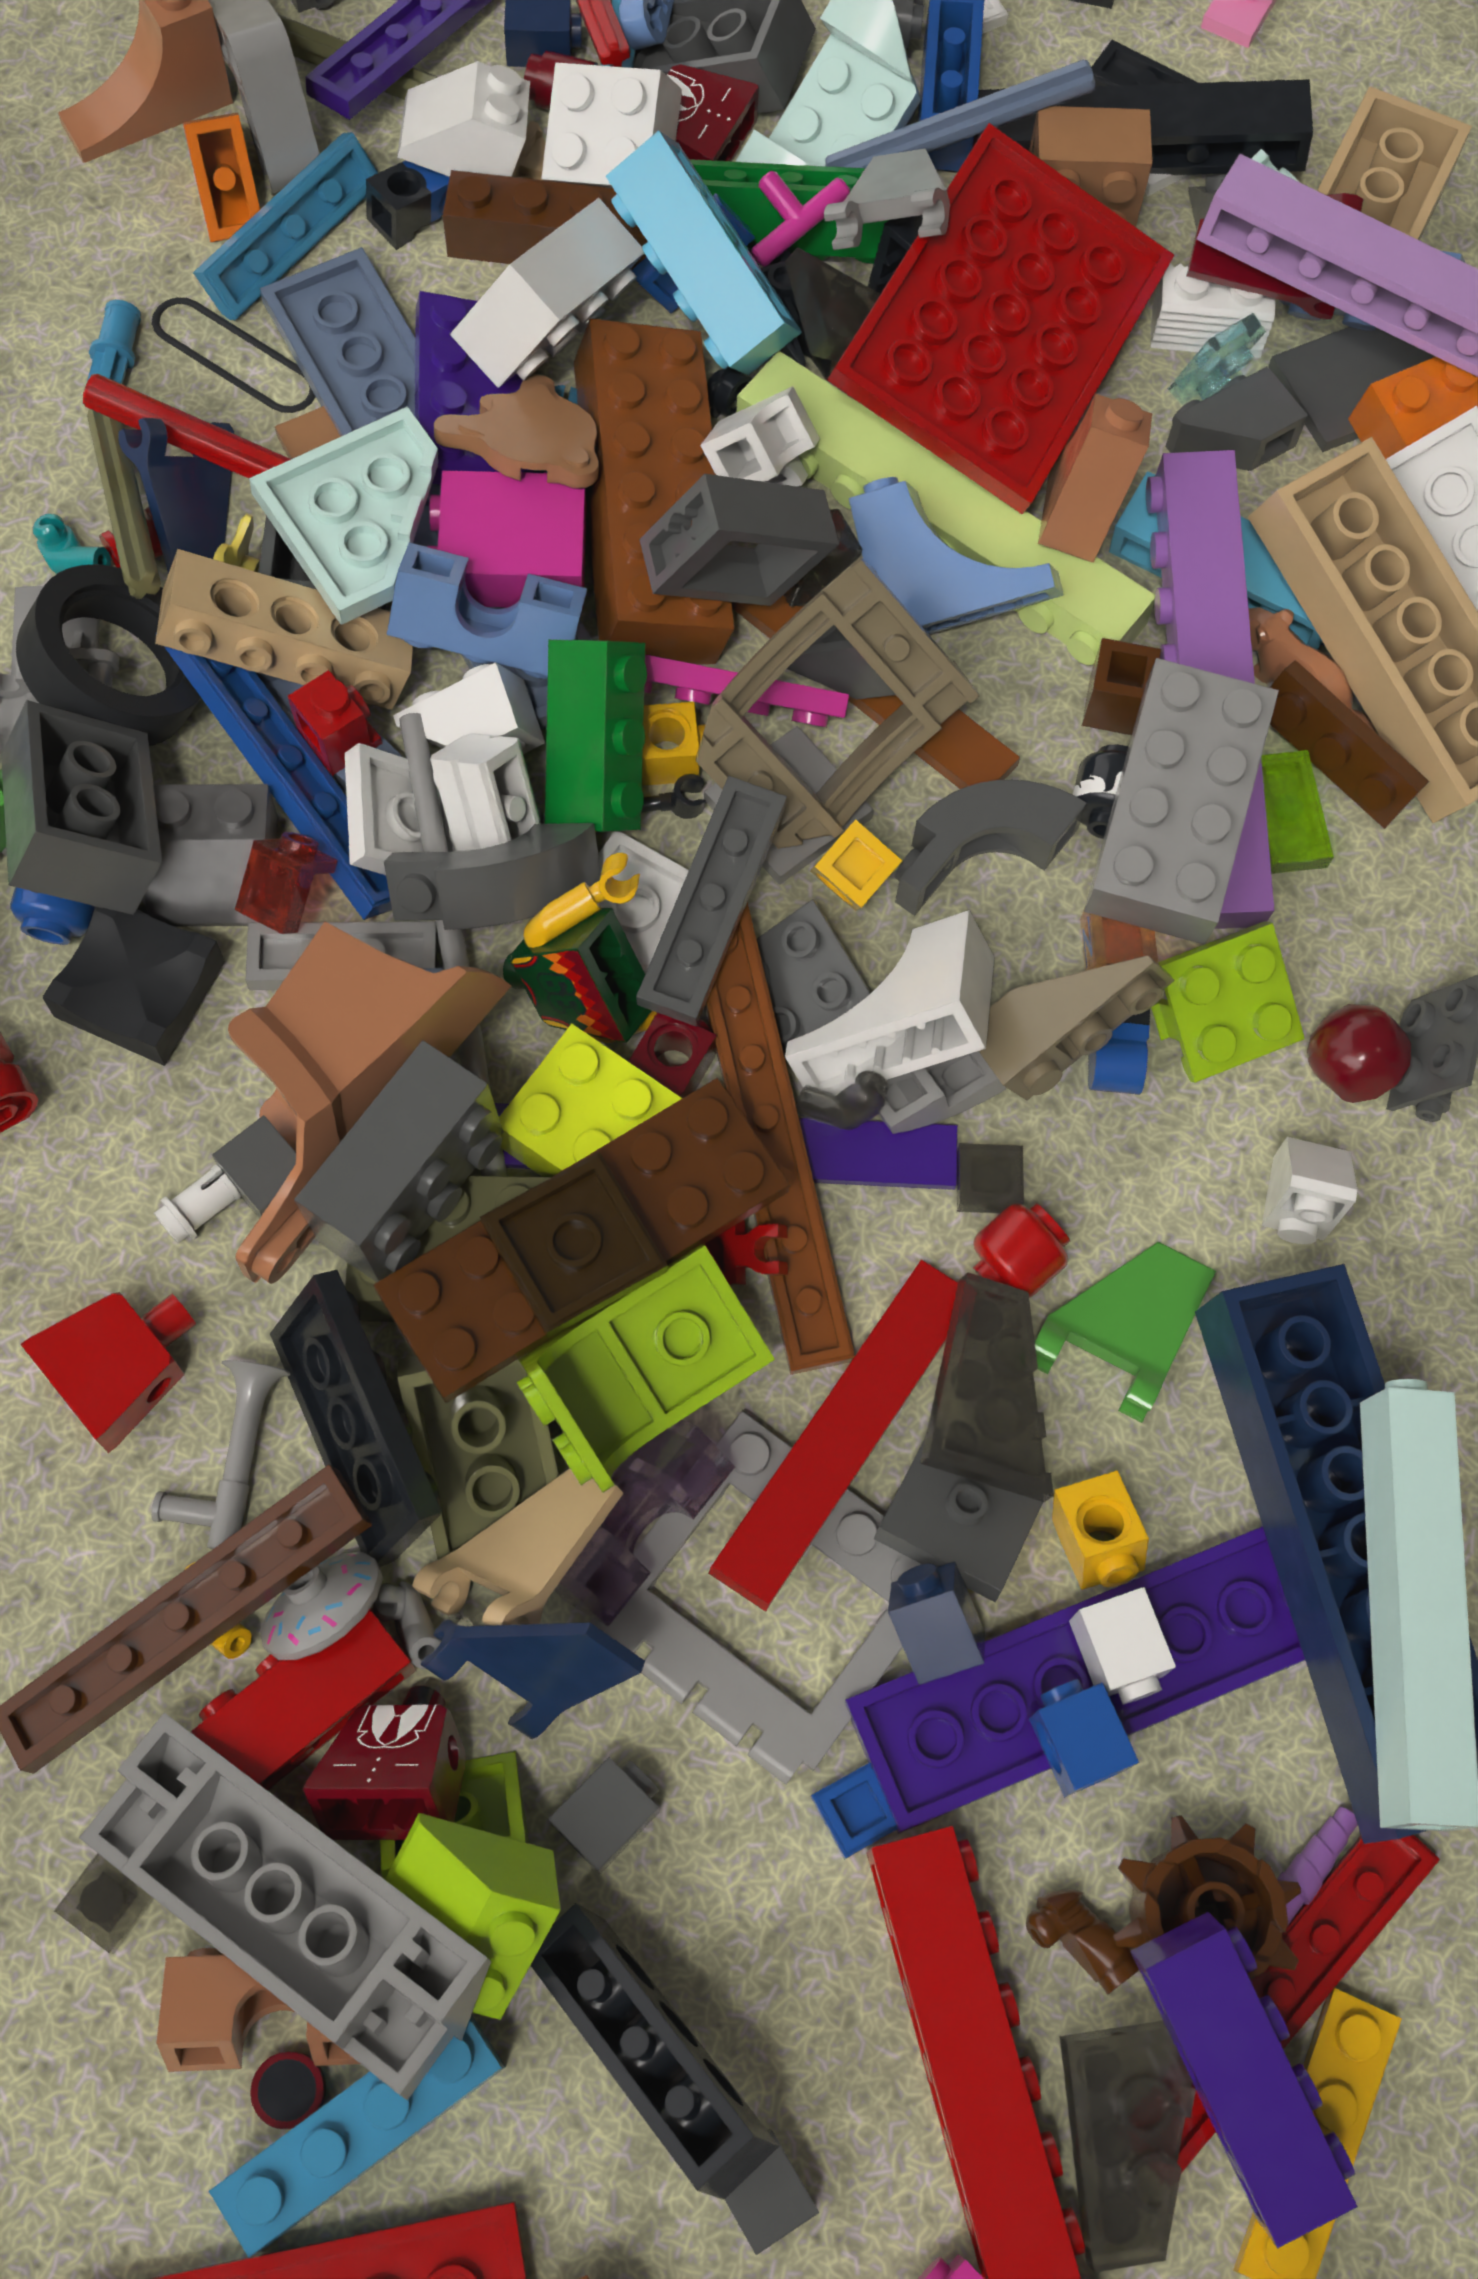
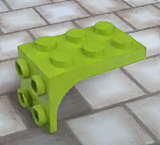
(642, 1365)

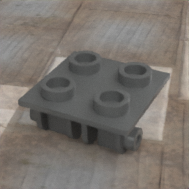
(807, 973)
(1442, 1049)

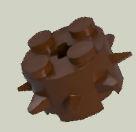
(1222, 1875)

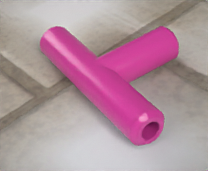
(797, 217)

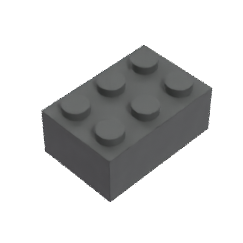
(79, 809)
(402, 1164)

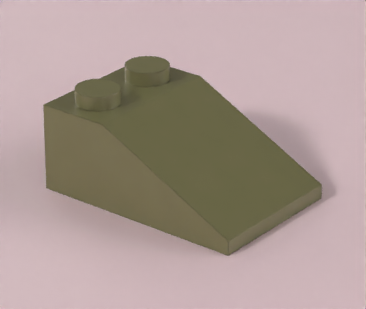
(478, 1448)

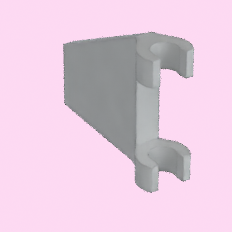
(892, 189)

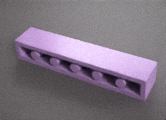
(1347, 260)

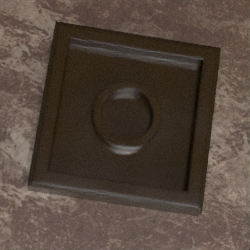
(573, 1244)

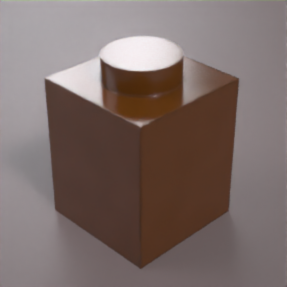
(1118, 685)

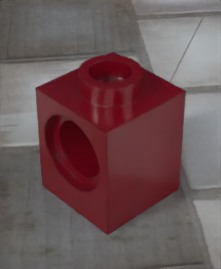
(674, 1035)

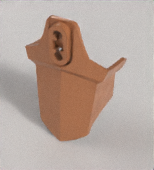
(330, 1049)

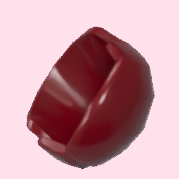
(1359, 1052)

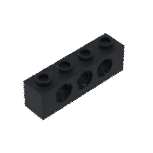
(652, 2053)

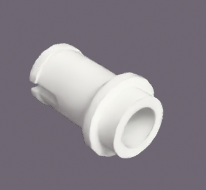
(197, 1204)

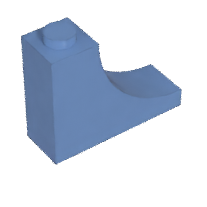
(928, 575)

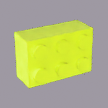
(578, 1104)

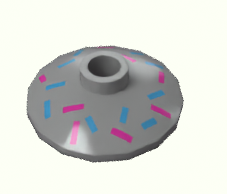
(321, 1606)

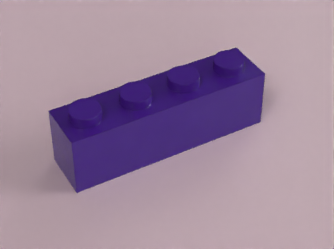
(1244, 2078)

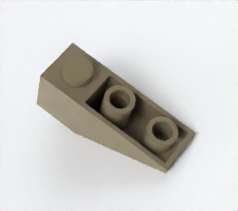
(1054, 1022)

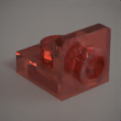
(280, 880)

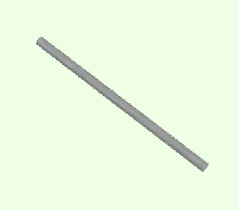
(434, 840)

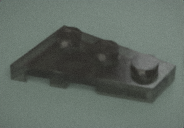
(1126, 2135)

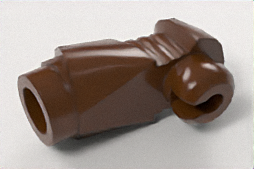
(1083, 1935)

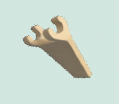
(521, 1552)

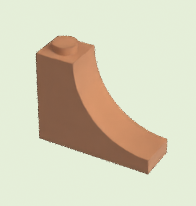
(164, 80)
(1093, 476)

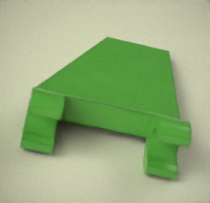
(1132, 1321)

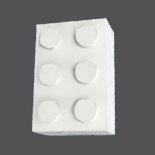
(549, 294)

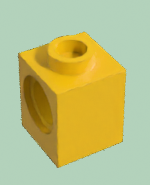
(674, 724)
(856, 865)
(1100, 1506)

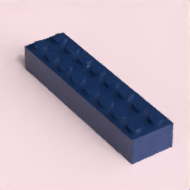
(1292, 1384)

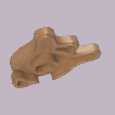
(528, 432)

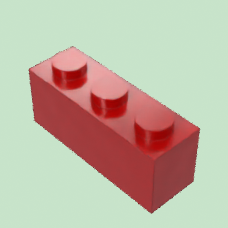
(302, 1702)

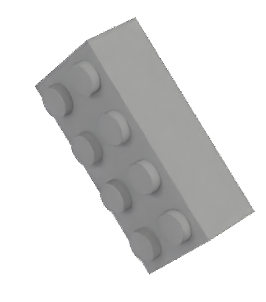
(1181, 801)

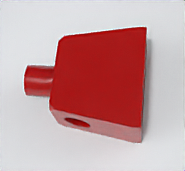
(112, 1362)

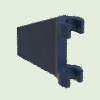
(183, 493)
(540, 1662)

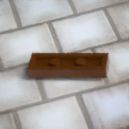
(1343, 746)

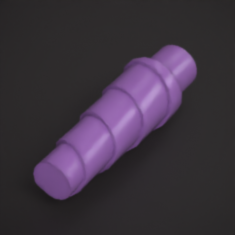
(1318, 1858)

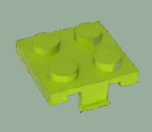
(1228, 1002)

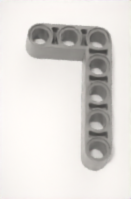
(268, 85)

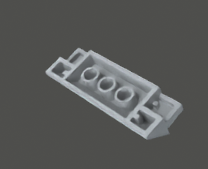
(289, 1906)

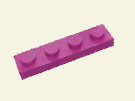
(698, 683)

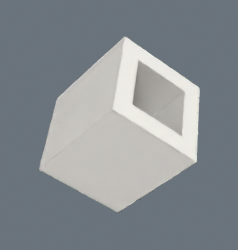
(1123, 1645)

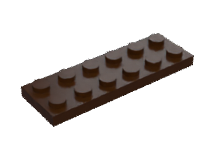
(684, 1174)

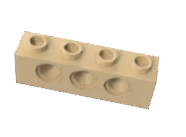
(277, 629)

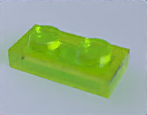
(1294, 814)

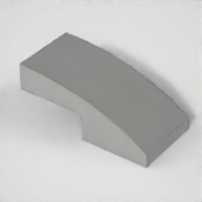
(938, 1092)

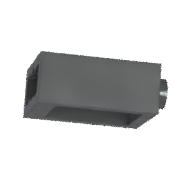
(695, 561)

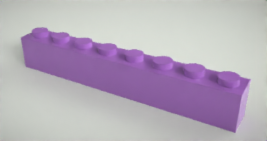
(1210, 624)

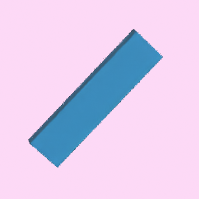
(287, 226)

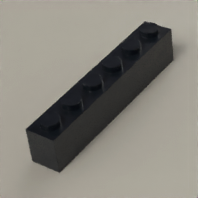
(1207, 124)

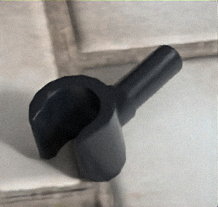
(675, 801)

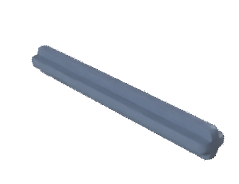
(973, 117)

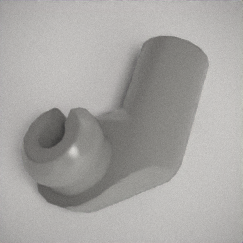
(411, 1619)

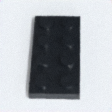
(355, 1416)

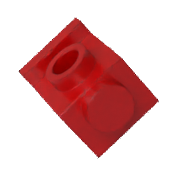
(332, 719)

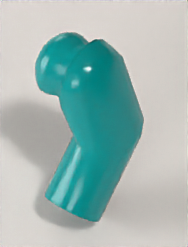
(62, 547)

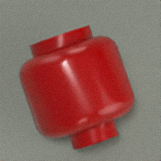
(1021, 1248)

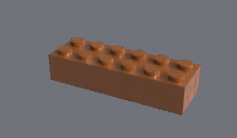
(650, 419)

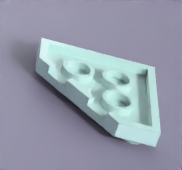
(353, 509)

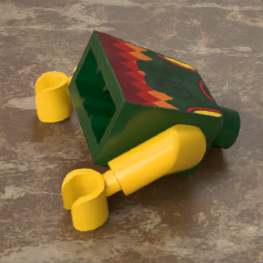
(581, 962)

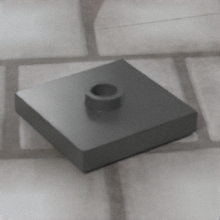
(959, 1520)

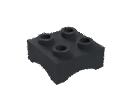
(135, 982)

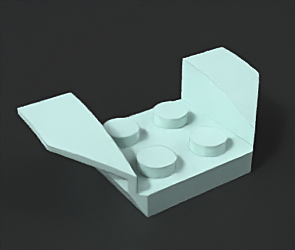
(850, 92)

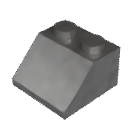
(206, 849)

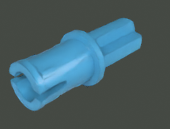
(113, 349)

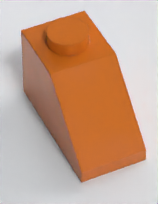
(222, 173)

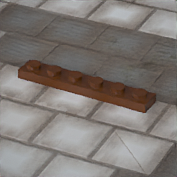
(181, 1619)

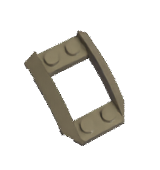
(895, 649)

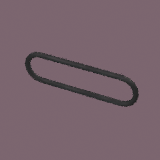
(218, 370)

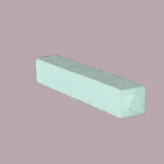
(1418, 1610)

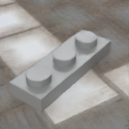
(274, 954)

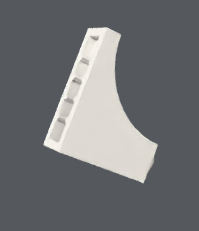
(918, 1017)

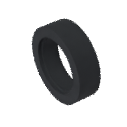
(63, 684)

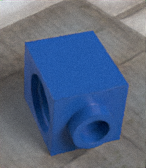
(1082, 1736)

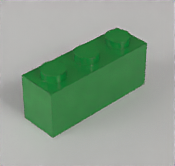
(595, 733)

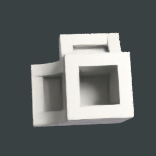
(763, 441)

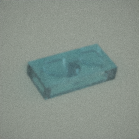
(1218, 360)

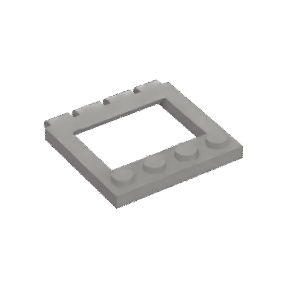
(735, 1692)

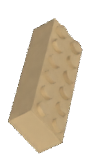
(1385, 613)

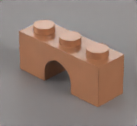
(210, 2009)

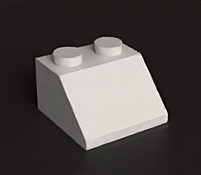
(466, 121)

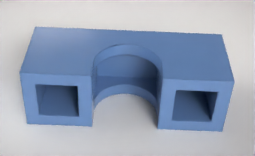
(437, 611)

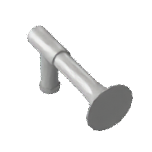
(227, 1512)

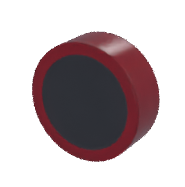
(287, 2089)

